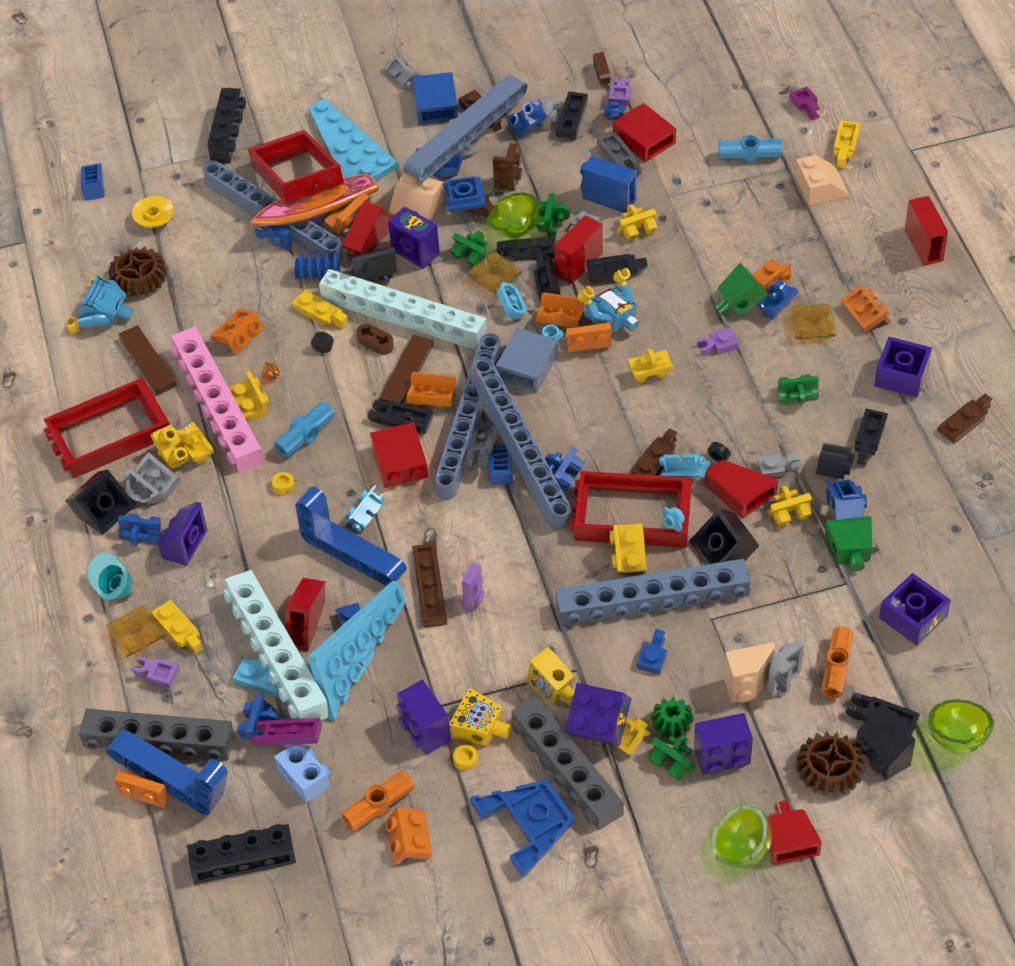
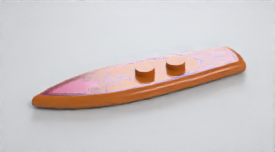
(281, 213)

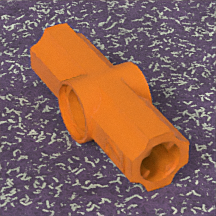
(834, 672)
(365, 809)

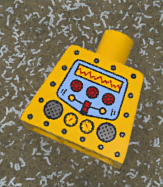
(551, 677)
(478, 720)

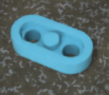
(511, 301)

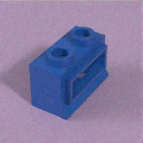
(846, 499)

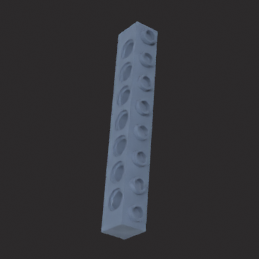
(635, 593)

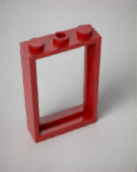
(286, 148)
(98, 405)
(632, 483)

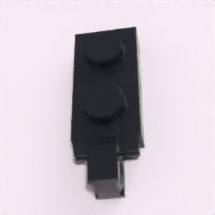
(526, 248)
(605, 267)
(545, 275)
(870, 434)

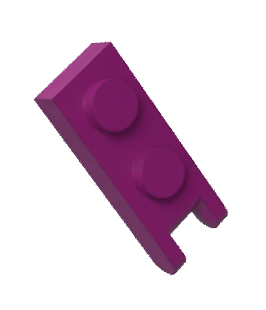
(288, 732)

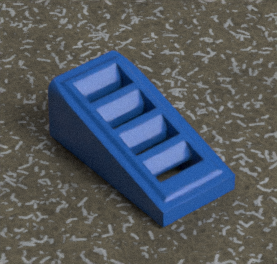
(92, 181)
(500, 476)

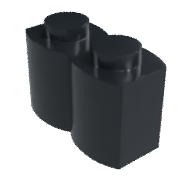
(835, 461)

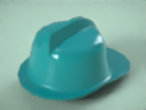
(109, 577)

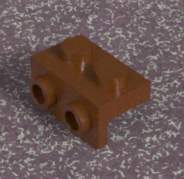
(507, 170)

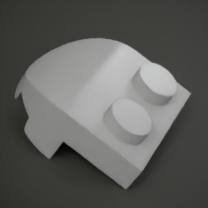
(150, 481)
(784, 667)

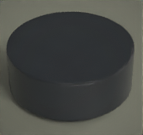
(322, 342)
(718, 451)

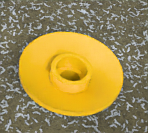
(152, 211)

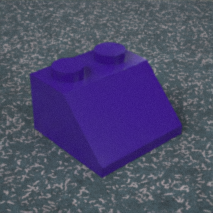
(184, 534)

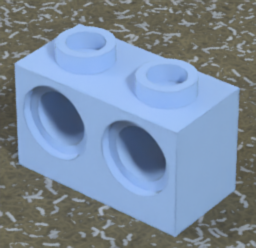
(298, 773)

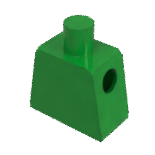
(740, 291)
(850, 540)

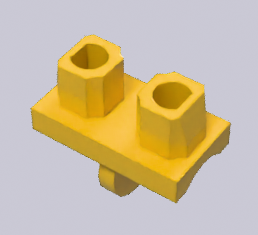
(635, 219)
(650, 365)
(195, 443)
(170, 447)
(780, 510)

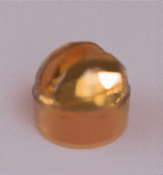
(270, 371)

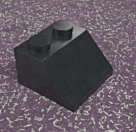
(373, 264)
(100, 501)
(723, 539)
(886, 742)

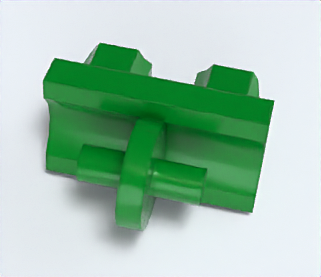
(551, 214)
(472, 244)
(798, 389)
(680, 763)

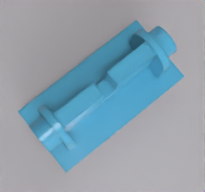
(691, 466)
(368, 502)

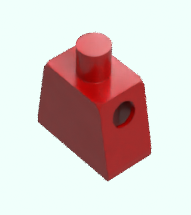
(792, 835)

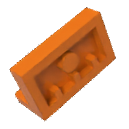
(772, 272)
(864, 308)
(238, 330)

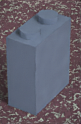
(527, 359)

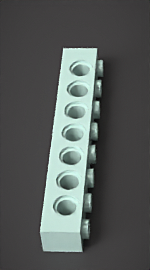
(403, 309)
(274, 647)

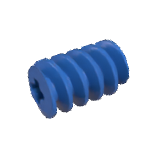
(314, 267)

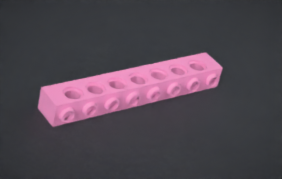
(216, 399)

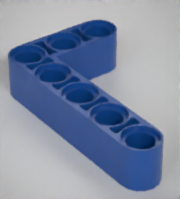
(342, 544)
(195, 789)

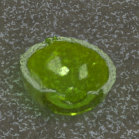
(514, 215)
(960, 725)
(742, 837)

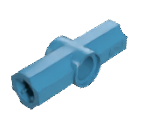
(750, 148)
(304, 429)

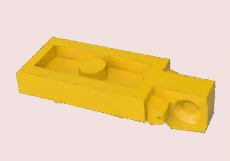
(845, 142)
(319, 310)
(177, 626)

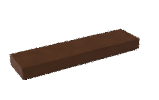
(147, 360)
(410, 361)
(429, 585)

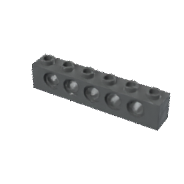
(168, 728)
(599, 812)

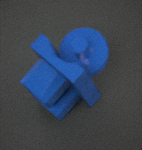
(527, 118)
(778, 297)
(570, 462)
(139, 529)
(256, 711)

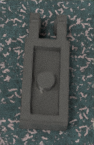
(618, 152)
(481, 445)

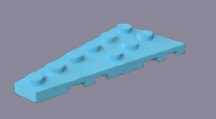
(349, 144)
(350, 649)

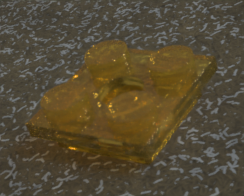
(491, 265)
(819, 314)
(135, 620)

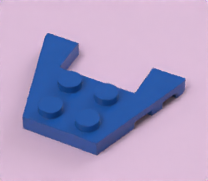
(537, 813)

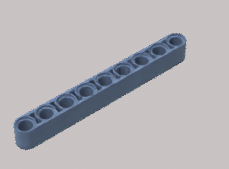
(465, 128)
(253, 200)
(467, 416)
(520, 443)

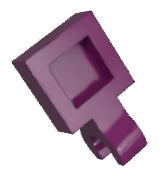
(805, 99)

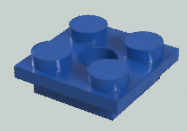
(460, 201)

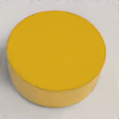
(283, 483)
(465, 757)

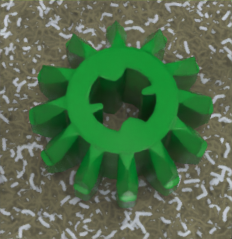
(672, 717)

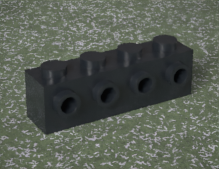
(226, 125)
(241, 853)

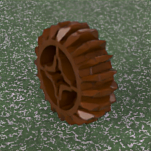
(138, 271)
(846, 766)

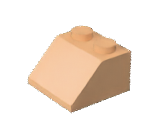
(819, 180)
(417, 196)
(747, 671)

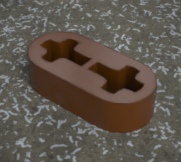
(601, 68)
(374, 339)

